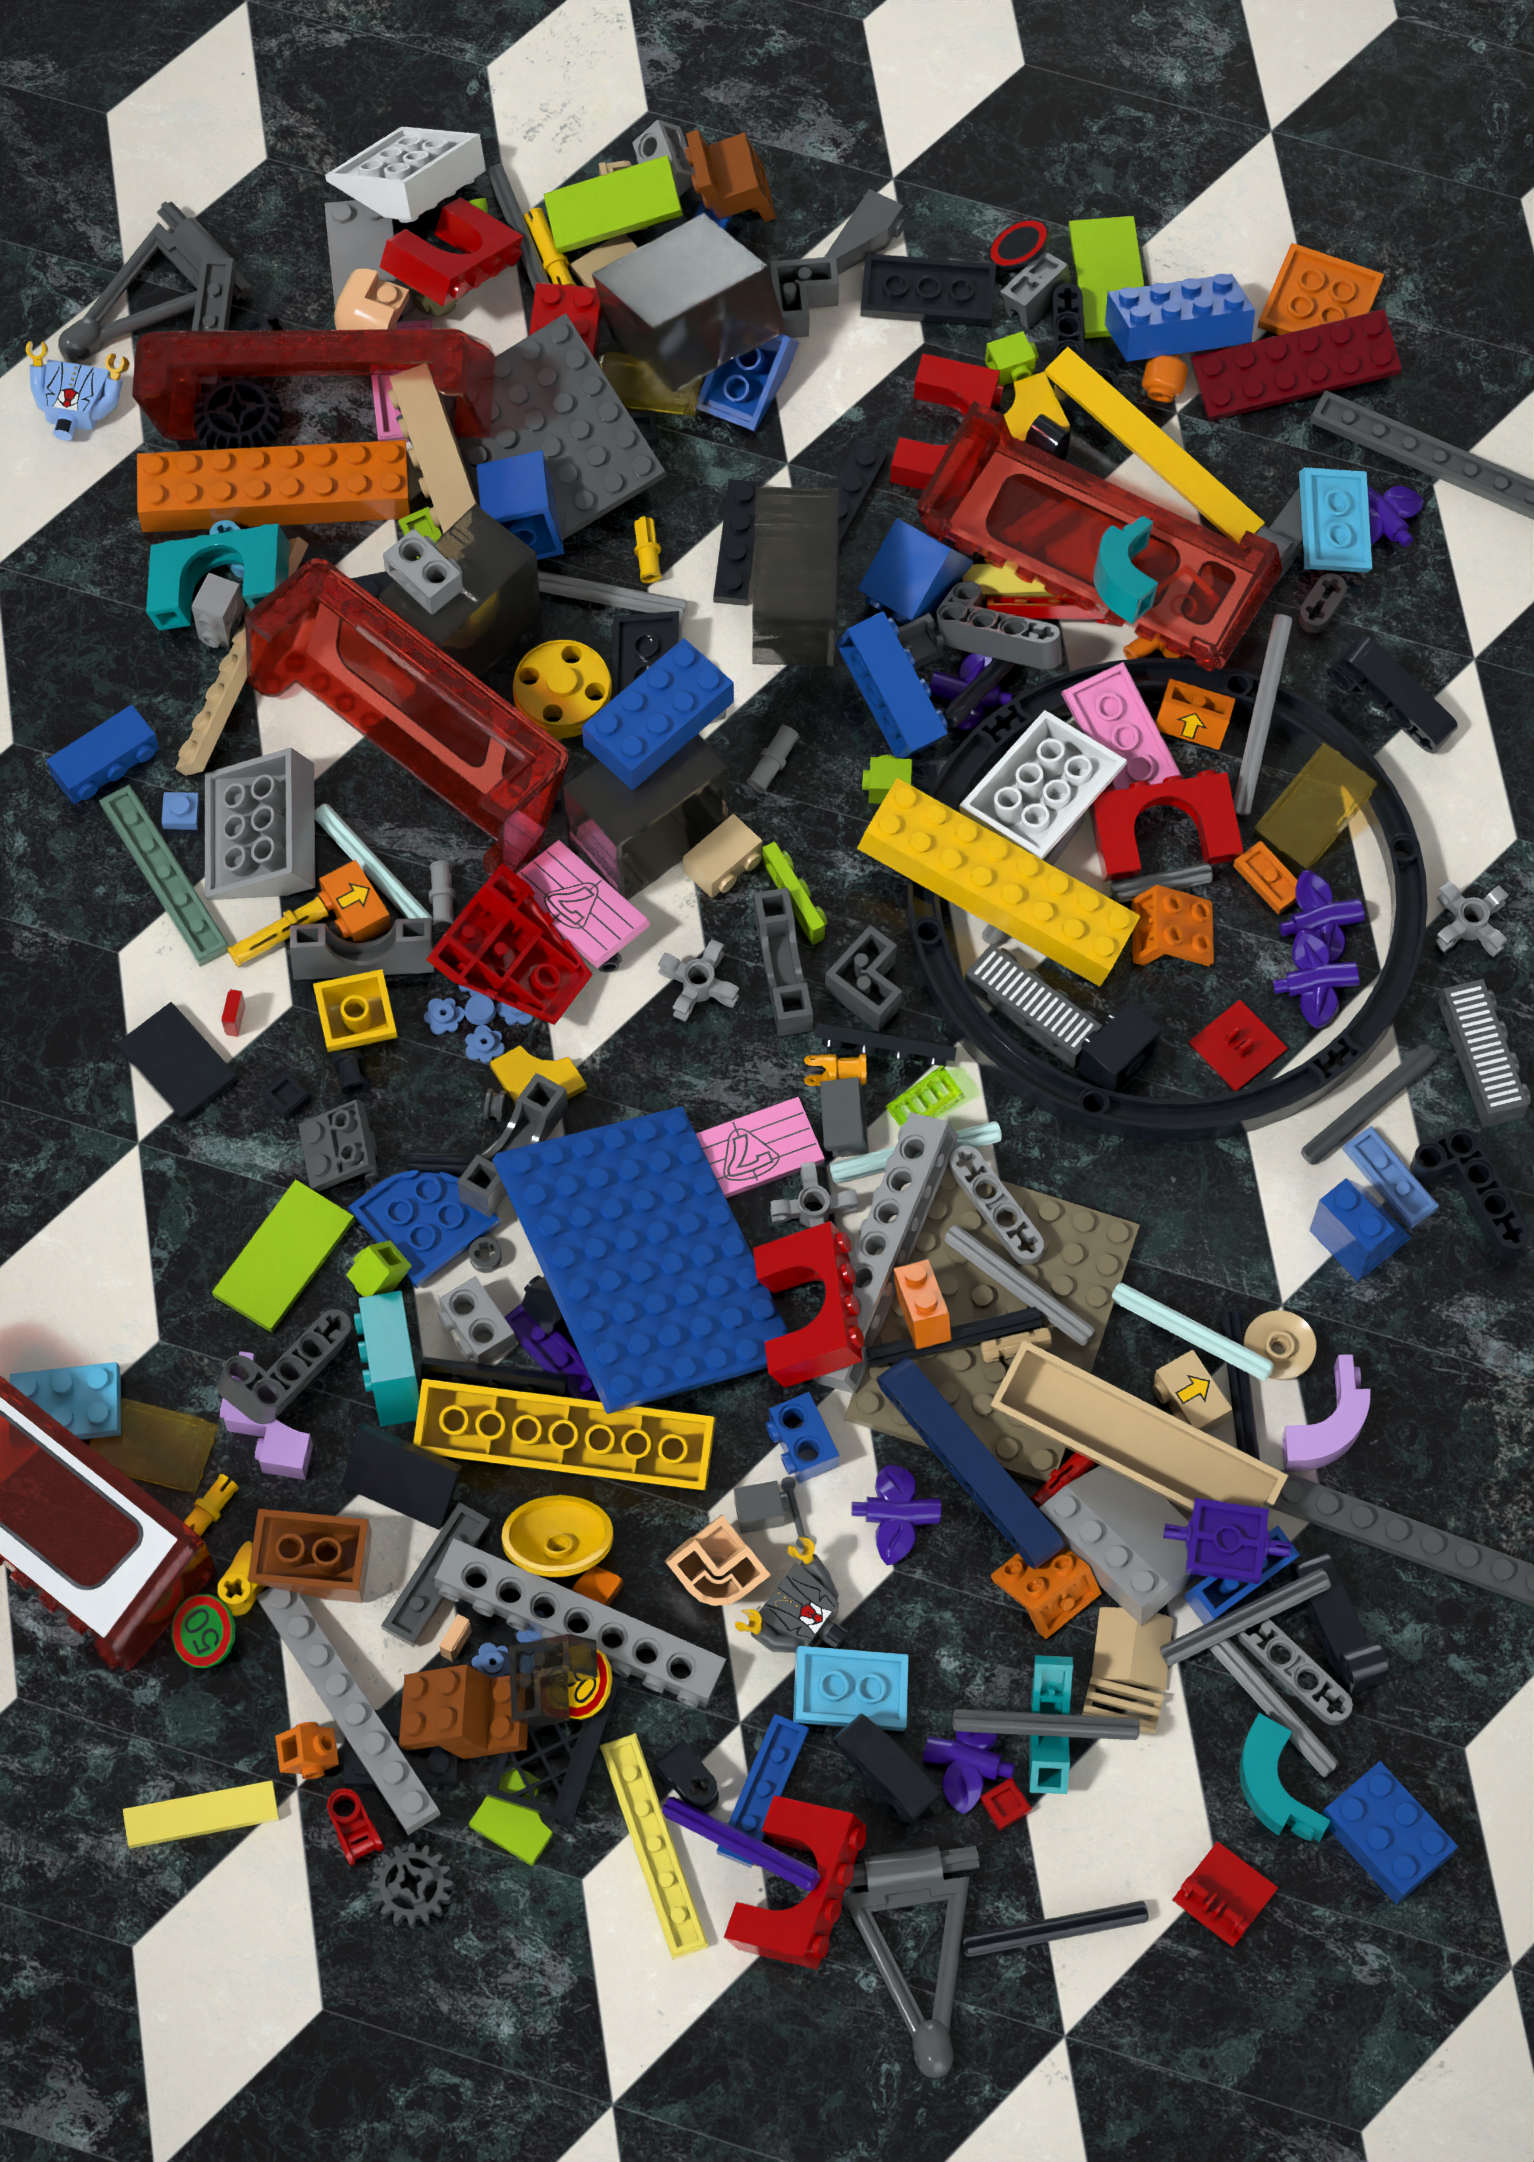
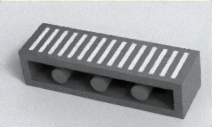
(1031, 1003)
(1484, 1053)

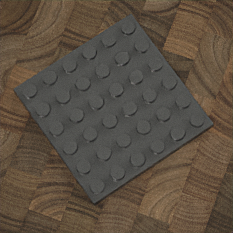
(560, 402)

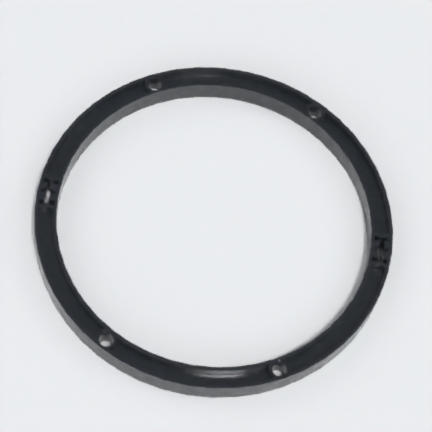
(1177, 1118)

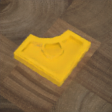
(1033, 398)
(518, 1068)

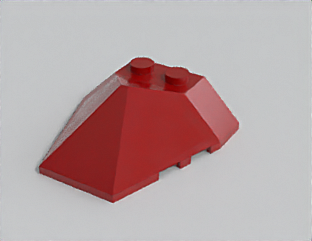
(511, 950)

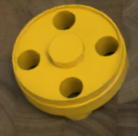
(561, 686)

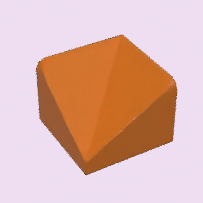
(599, 1585)

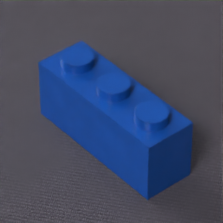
(103, 755)
(1216, 1595)

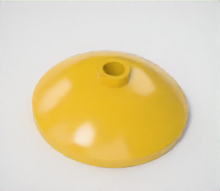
(557, 1536)

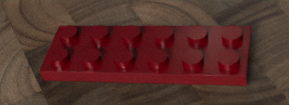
(1296, 365)

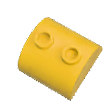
(355, 1010)

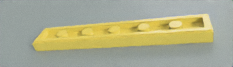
(654, 1846)

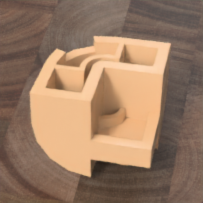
(369, 302)
(717, 1565)

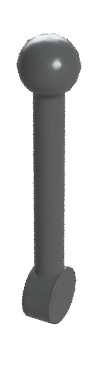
(788, 1484)

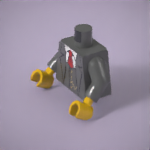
(799, 1608)

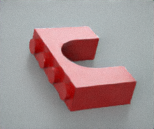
(447, 276)
(945, 384)
(1203, 798)
(834, 1335)
(803, 1931)

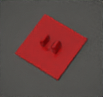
(1238, 1046)

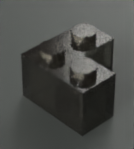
(542, 1675)

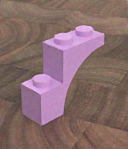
(281, 1450)

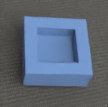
(180, 810)

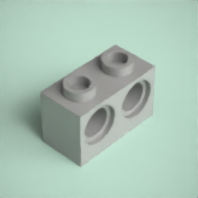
(664, 140)
(418, 574)
(218, 611)
(483, 1318)

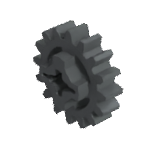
(424, 1878)

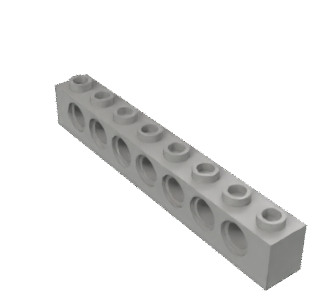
(898, 1237)
(568, 1605)

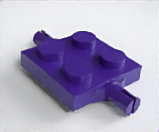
(1227, 1540)

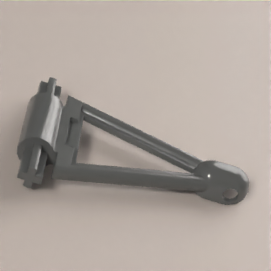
(184, 249)
(906, 1881)

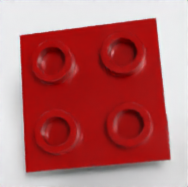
(1224, 1894)

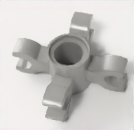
(1481, 909)
(722, 991)
(785, 1210)

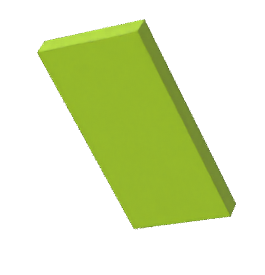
(613, 204)
(1104, 261)
(283, 1256)

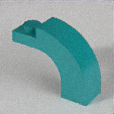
(1115, 577)
(1050, 1754)
(1263, 1788)

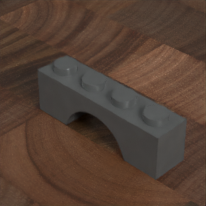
(322, 954)
(782, 962)
(533, 1120)

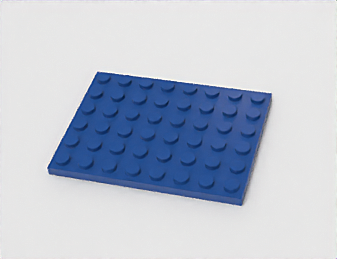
(642, 1257)

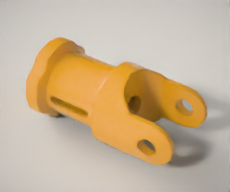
(836, 1068)

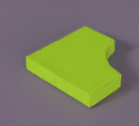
(511, 1826)

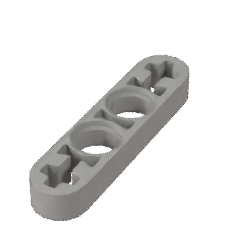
(992, 1207)
(1298, 1663)

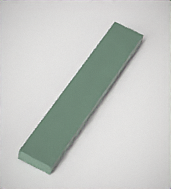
(164, 875)

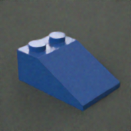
(748, 383)

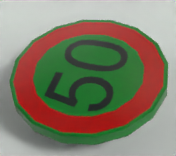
(203, 1631)

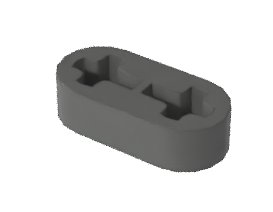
(1327, 606)

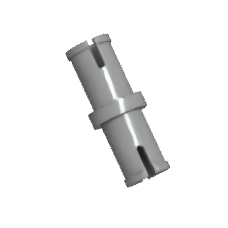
(773, 759)
(442, 895)

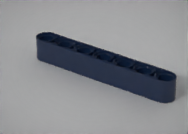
(970, 1463)

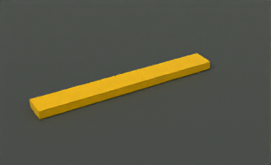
(1153, 446)

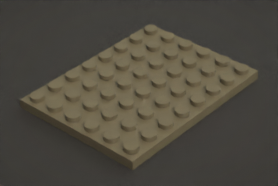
(1078, 1267)

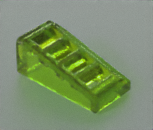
(928, 1083)

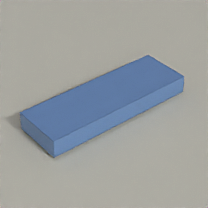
(1390, 1177)

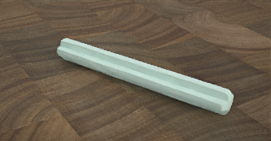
(369, 863)
(876, 1161)
(1192, 1331)

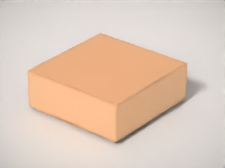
(455, 1638)

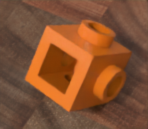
(314, 1748)

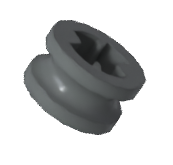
(495, 1105)
(474, 1251)

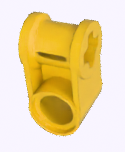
(237, 1579)

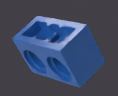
(810, 1435)

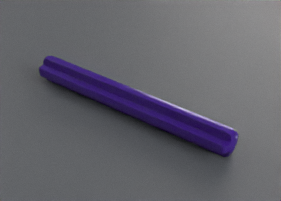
(741, 1844)

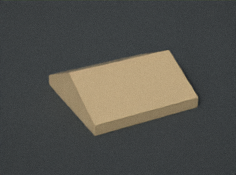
(1129, 1651)

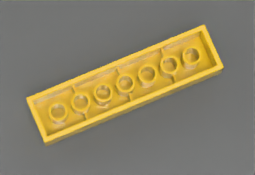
(998, 882)
(564, 1434)

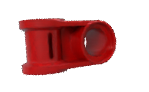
(355, 1832)

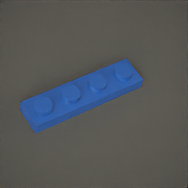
(766, 1778)

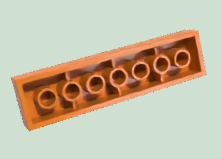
(273, 485)

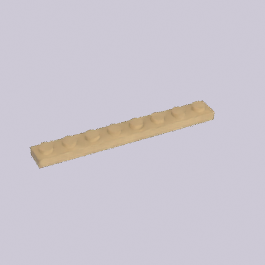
(224, 692)

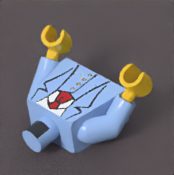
(74, 393)

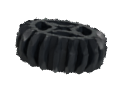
(258, 417)

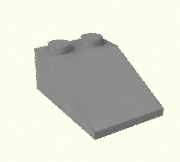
(355, 241)

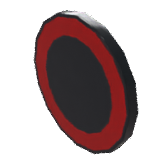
(1019, 244)

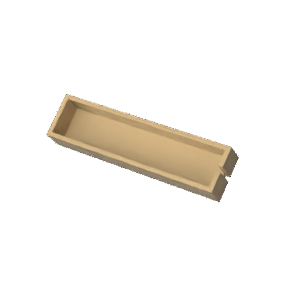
(1129, 1434)

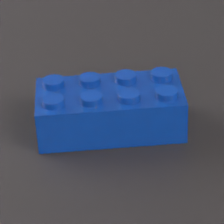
(1179, 317)
(892, 686)
(658, 714)

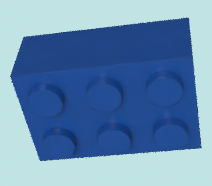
(1388, 1832)

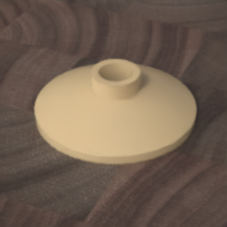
(1287, 1331)

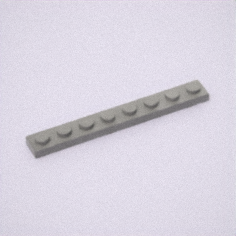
(349, 1708)

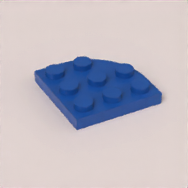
(422, 1220)

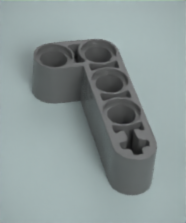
(1286, 532)
(996, 634)
(294, 1363)

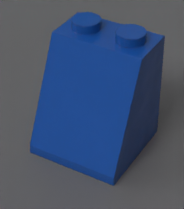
(522, 499)
(912, 573)
(1356, 1228)

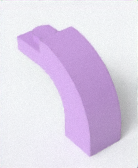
(1323, 1443)

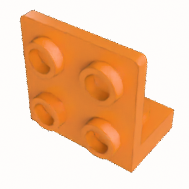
(1173, 926)
(1051, 1591)

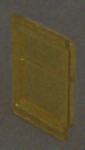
(642, 390)
(1316, 806)
(159, 1445)

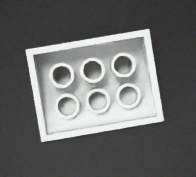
(410, 171)
(1042, 785)

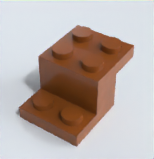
(729, 176)
(459, 1713)

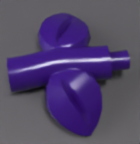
(1388, 512)
(950, 687)
(1322, 914)
(1316, 978)
(896, 1512)
(967, 1764)

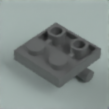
(338, 1146)

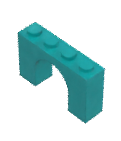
(180, 564)

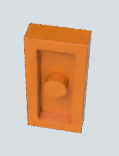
(1268, 877)

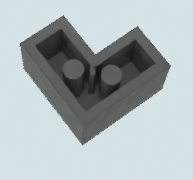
(802, 286)
(860, 982)

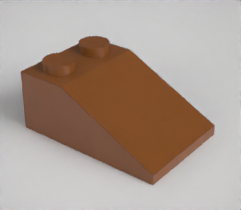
(311, 1554)

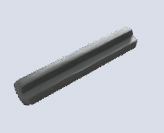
(1172, 879)

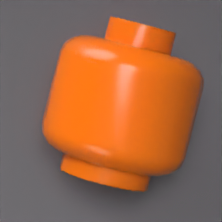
(1165, 377)

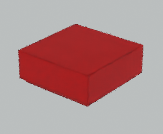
(233, 1012)
(1005, 1804)

